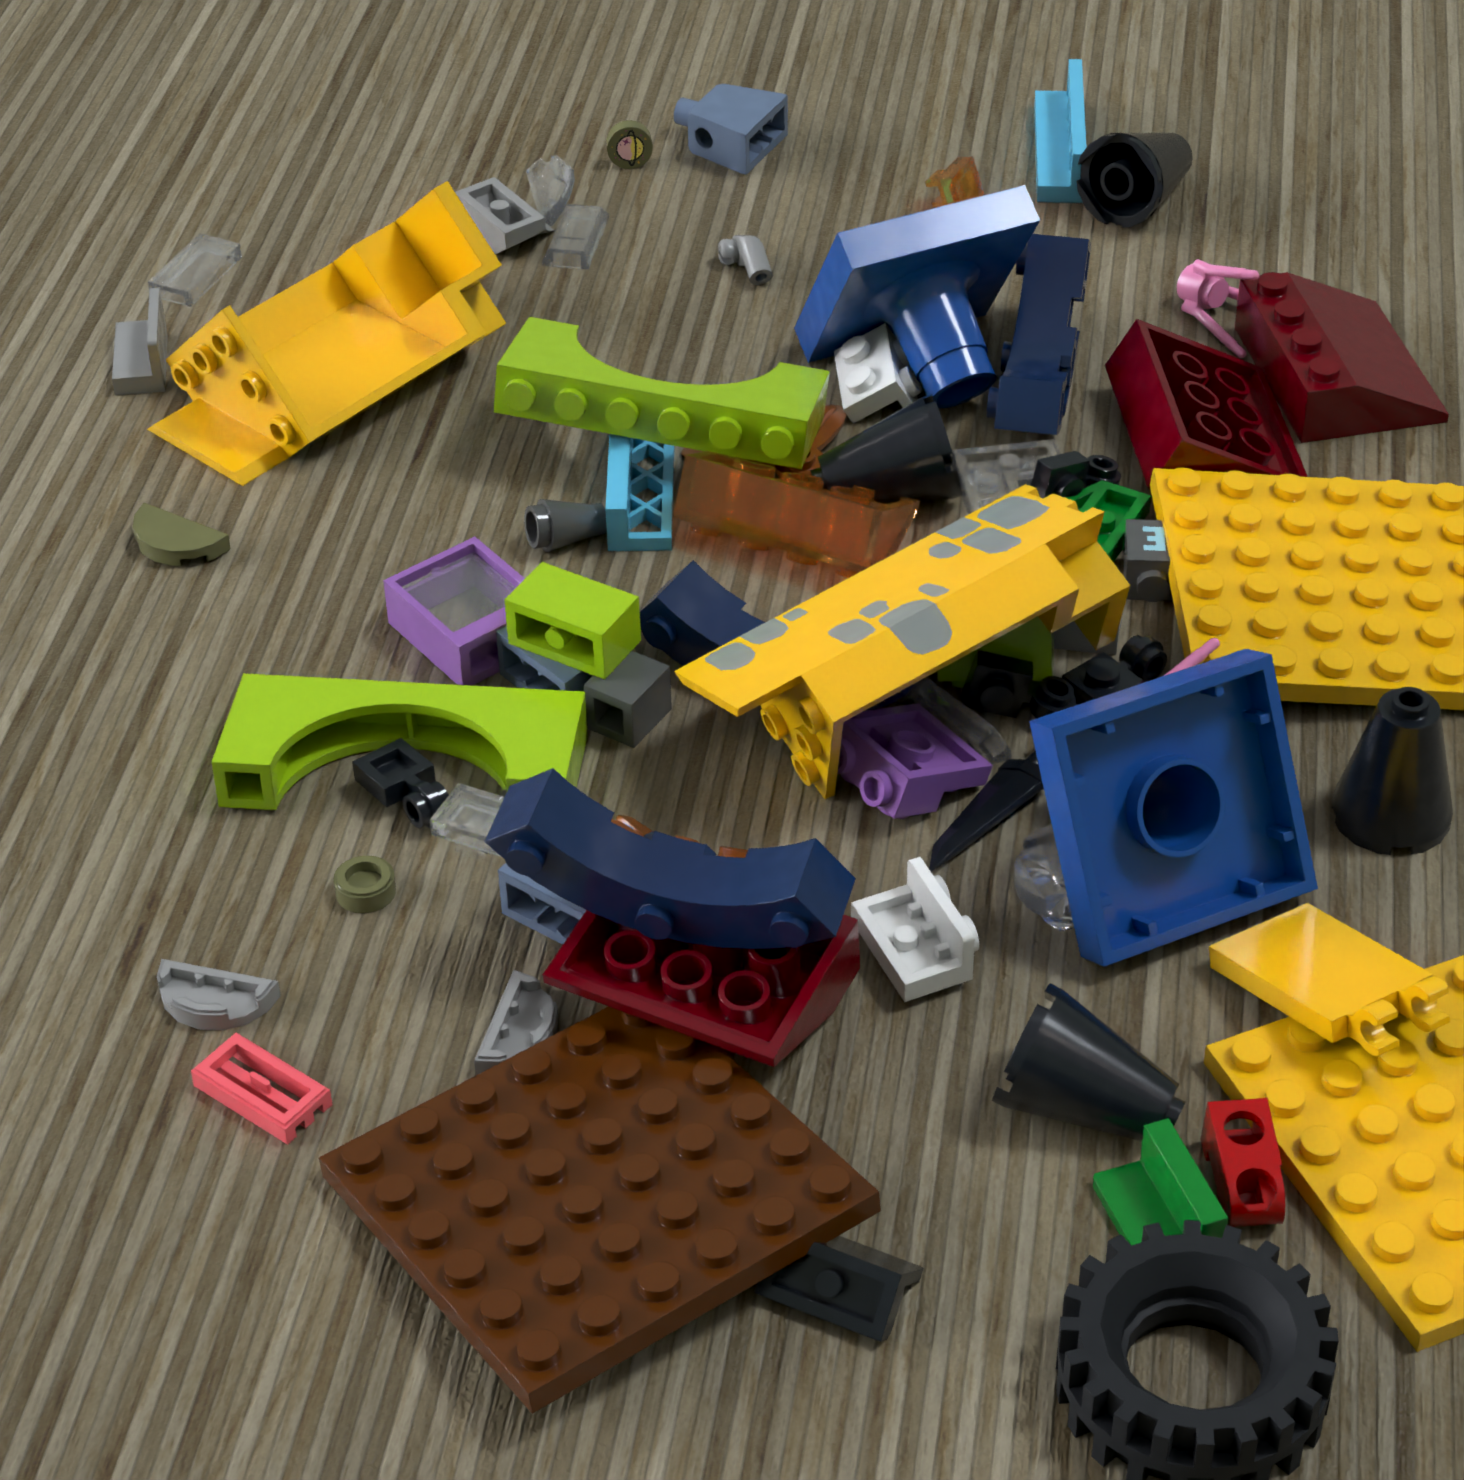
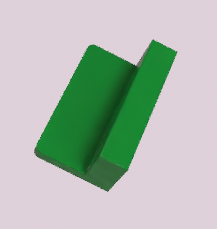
(1159, 1188)

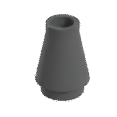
(562, 523)

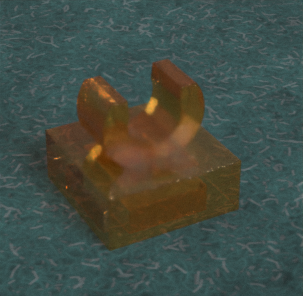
(957, 182)

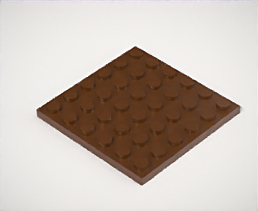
(595, 1196)

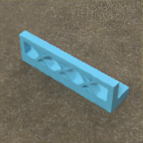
(1060, 138)
(621, 491)

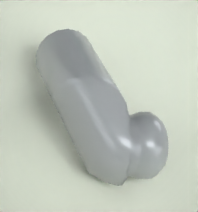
(747, 252)

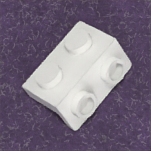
(874, 373)
(918, 934)

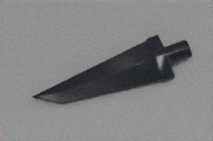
(1004, 793)

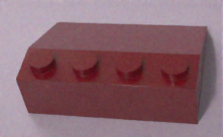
(1332, 359)
(1197, 407)
(729, 997)

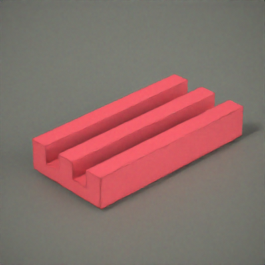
(253, 1094)

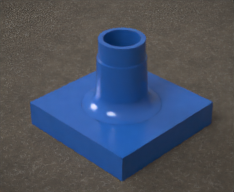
(928, 283)
(1174, 805)

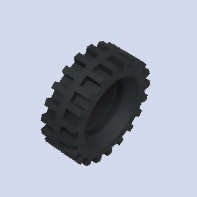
(1211, 1287)

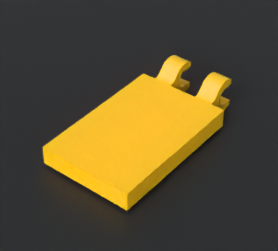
(1330, 977)

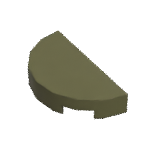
(170, 537)

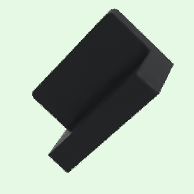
(844, 1286)

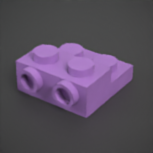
(906, 760)

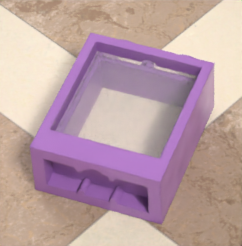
(454, 608)

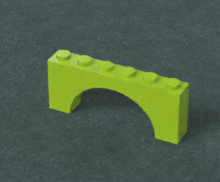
(759, 419)
(298, 723)

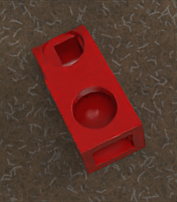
(1245, 1162)

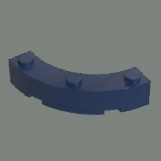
(1044, 345)
(699, 615)
(666, 882)

